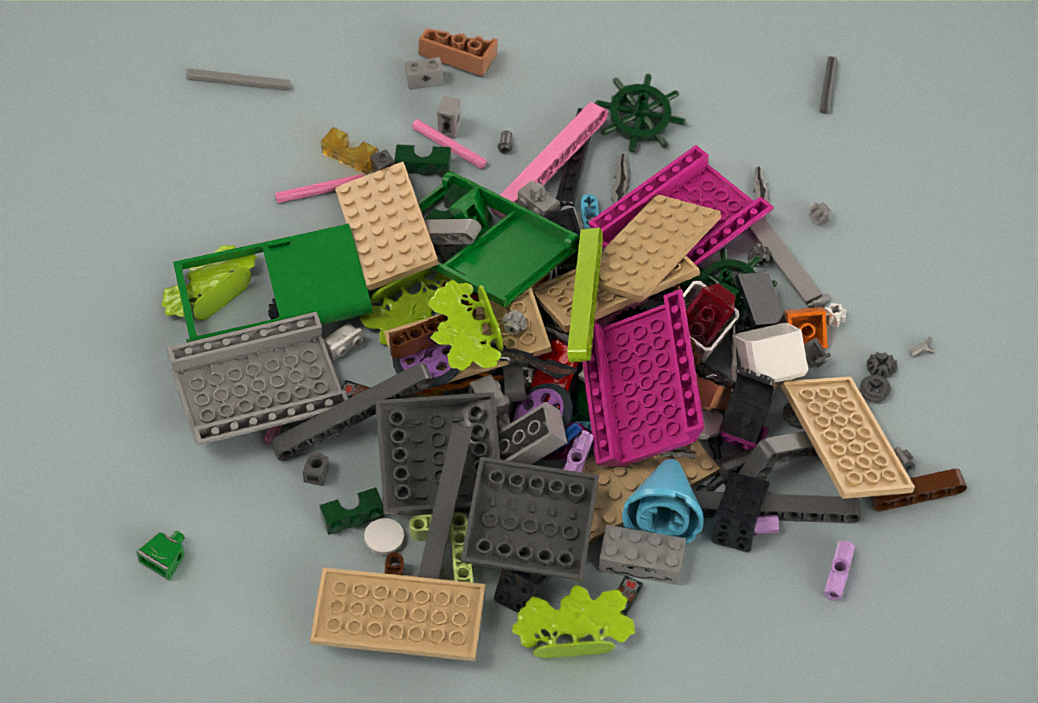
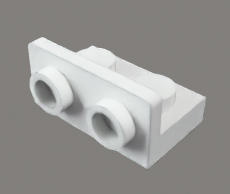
(343, 340)

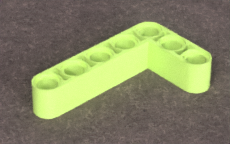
(456, 534)

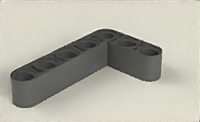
(777, 450)

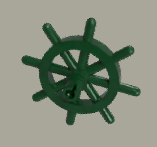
(640, 112)
(725, 267)

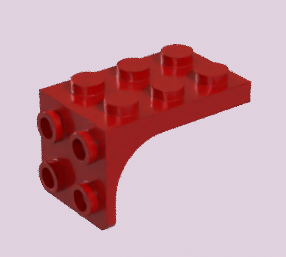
(559, 354)

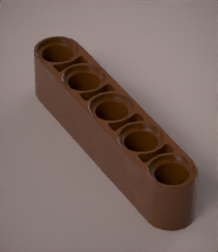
(926, 488)

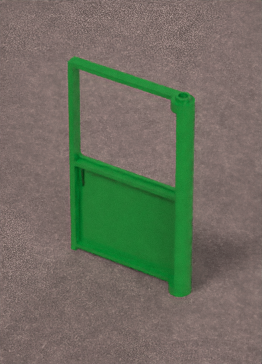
(510, 253)
(307, 275)

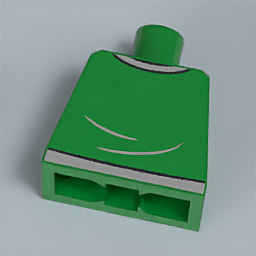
(162, 553)

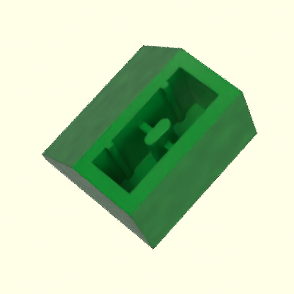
(473, 207)

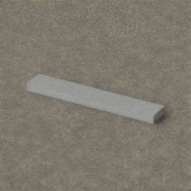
(785, 261)

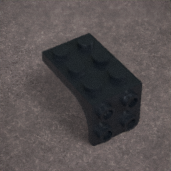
(568, 220)
(748, 405)
(739, 511)
(517, 588)

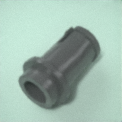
(505, 142)

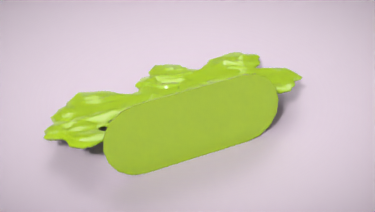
(215, 280)
(408, 307)
(462, 329)
(577, 617)

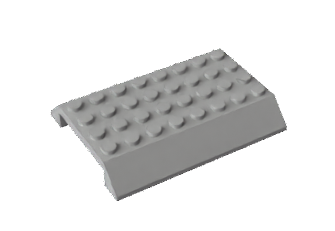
(255, 378)

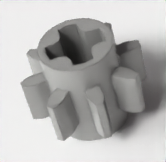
(820, 213)
(514, 322)

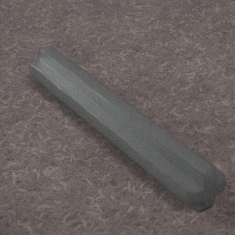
(828, 84)

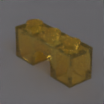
(336, 145)

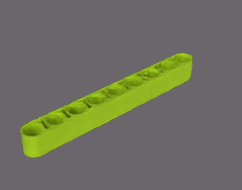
(585, 295)

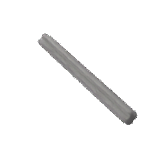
(238, 79)

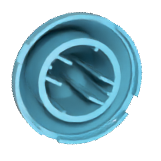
(665, 504)

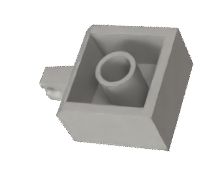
(537, 200)
(486, 385)

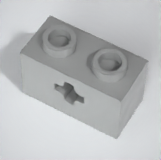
(424, 73)
(449, 116)

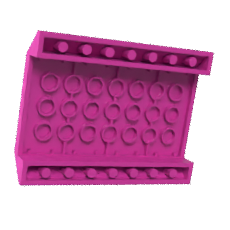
(694, 182)
(643, 385)

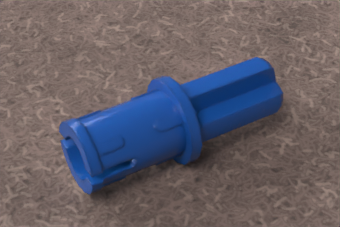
(570, 433)

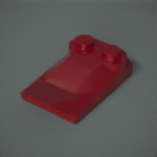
(709, 313)

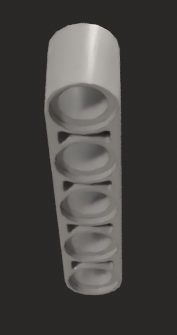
(453, 231)

